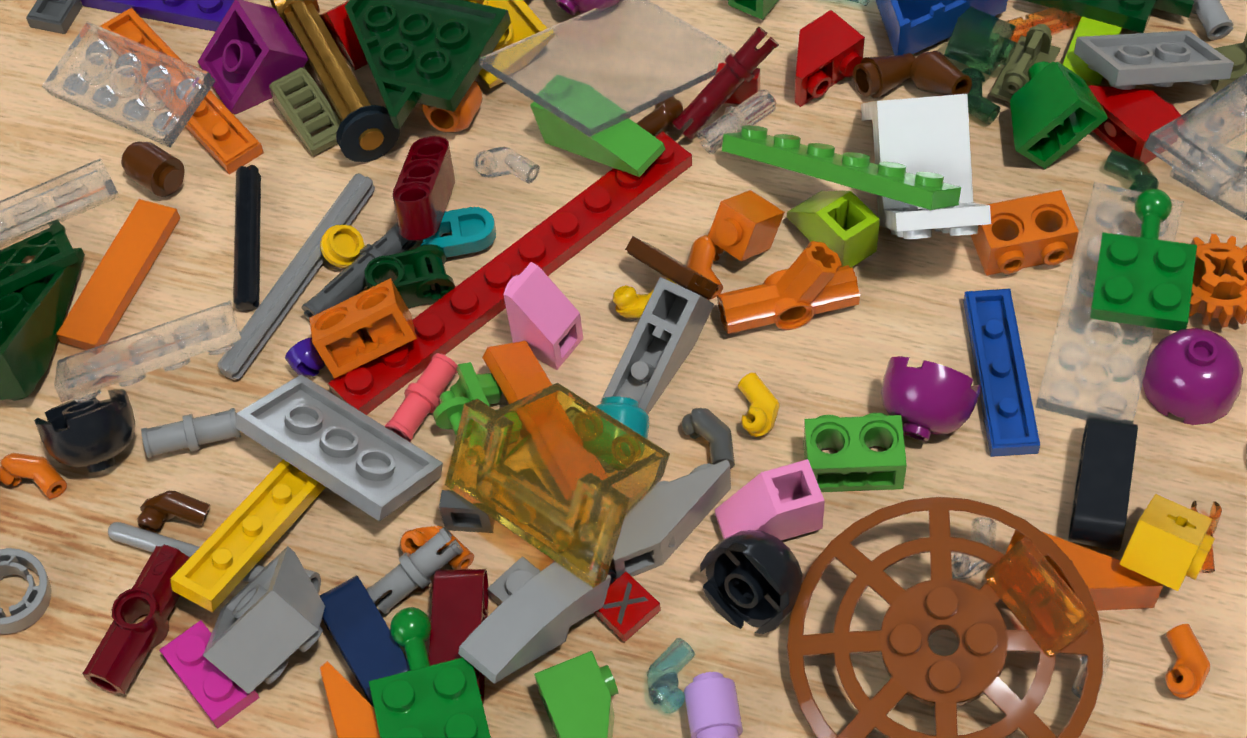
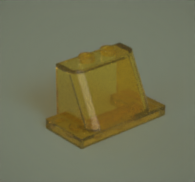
(555, 474)

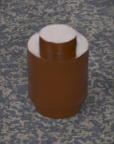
(153, 168)

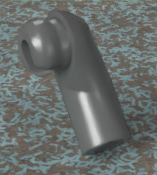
(717, 433)

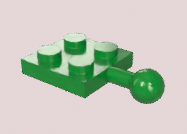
(1145, 277)
(427, 699)

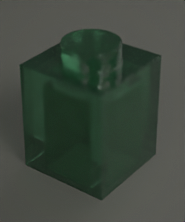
(981, 41)

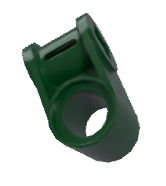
(412, 274)

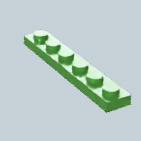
(849, 169)

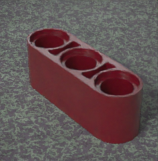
(424, 188)
(457, 610)

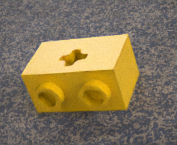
(1168, 543)

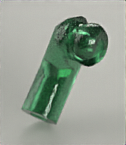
(977, 104)
(1132, 170)

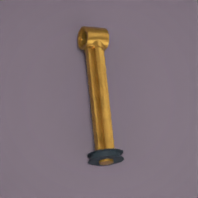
(365, 128)

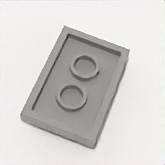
(1153, 59)

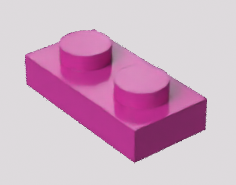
(209, 686)

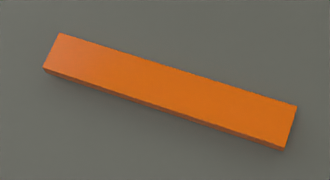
(212, 121)

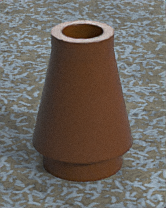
(882, 73)
(938, 75)

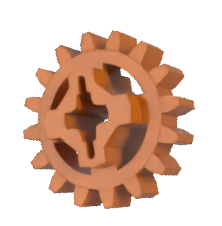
(1219, 281)

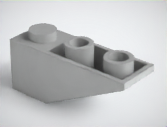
(668, 517)

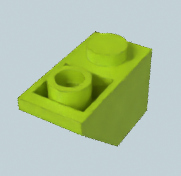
(840, 223)

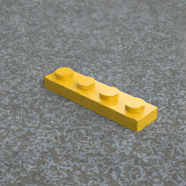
(245, 536)

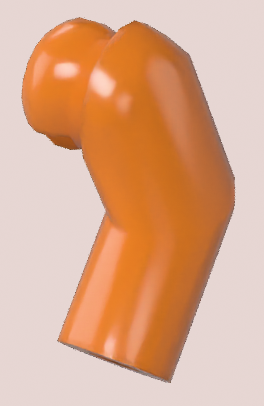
(19, 466)
(1191, 665)

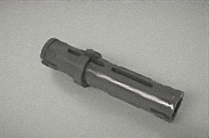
(352, 279)

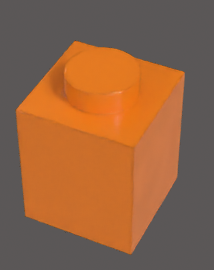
(745, 225)

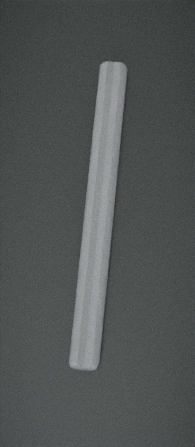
(293, 280)

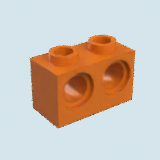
(1026, 234)
(362, 328)

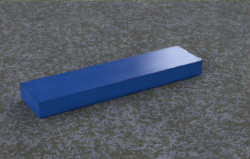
(1001, 373)

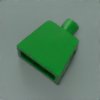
(1052, 113)

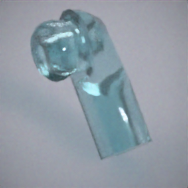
(663, 676)

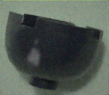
(88, 431)
(752, 579)

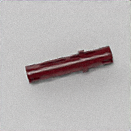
(725, 82)

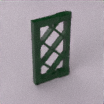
(42, 265)

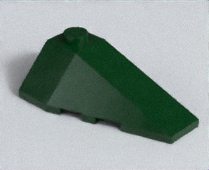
(29, 329)

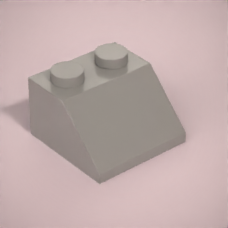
(266, 623)

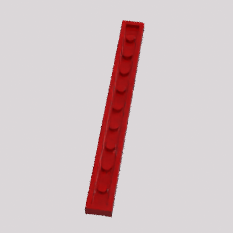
(481, 294)

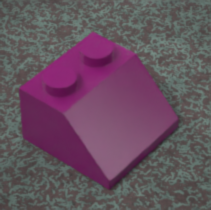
(249, 54)

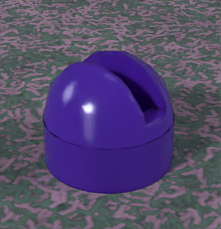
(304, 358)

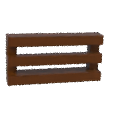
(671, 268)

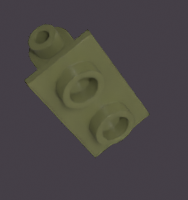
(1028, 51)

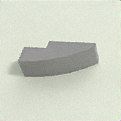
(531, 621)

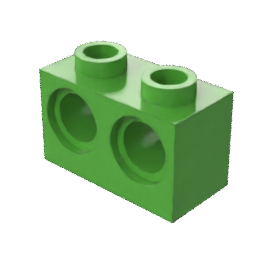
(854, 464)

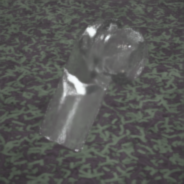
(503, 162)

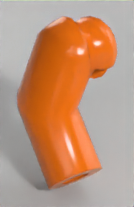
(701, 259)
(415, 538)

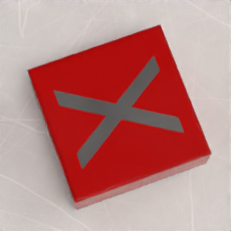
(627, 607)

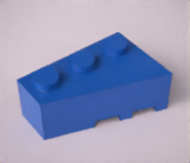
(922, 23)

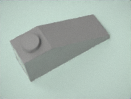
(659, 343)

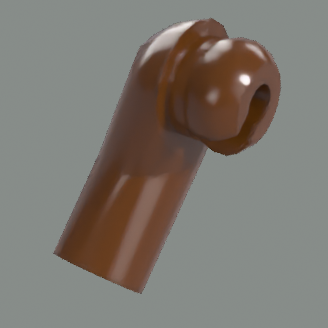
(662, 116)
(171, 505)

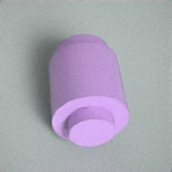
(713, 707)

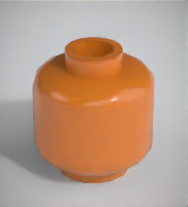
(462, 117)

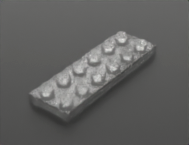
(1098, 363)

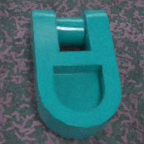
(471, 230)

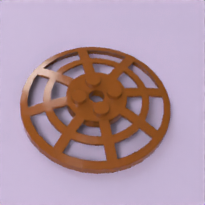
(933, 607)

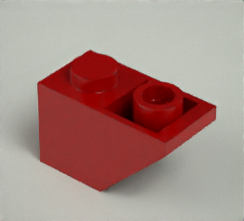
(825, 56)

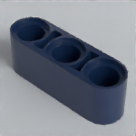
(361, 634)

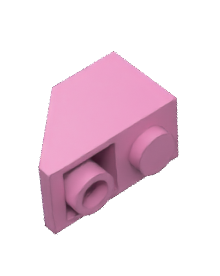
(542, 316)
(777, 502)

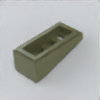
(296, 90)

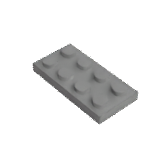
(339, 446)

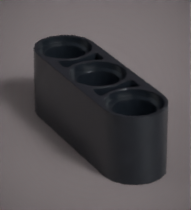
(1103, 483)

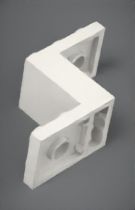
(933, 138)

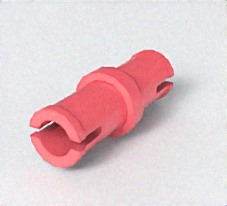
(422, 396)

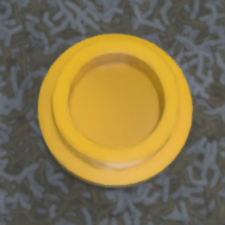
(341, 245)

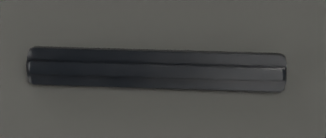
(247, 238)

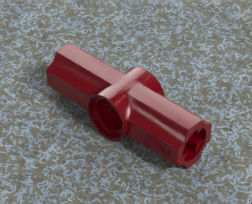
(128, 643)

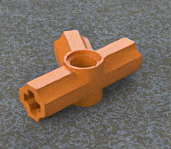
(792, 295)

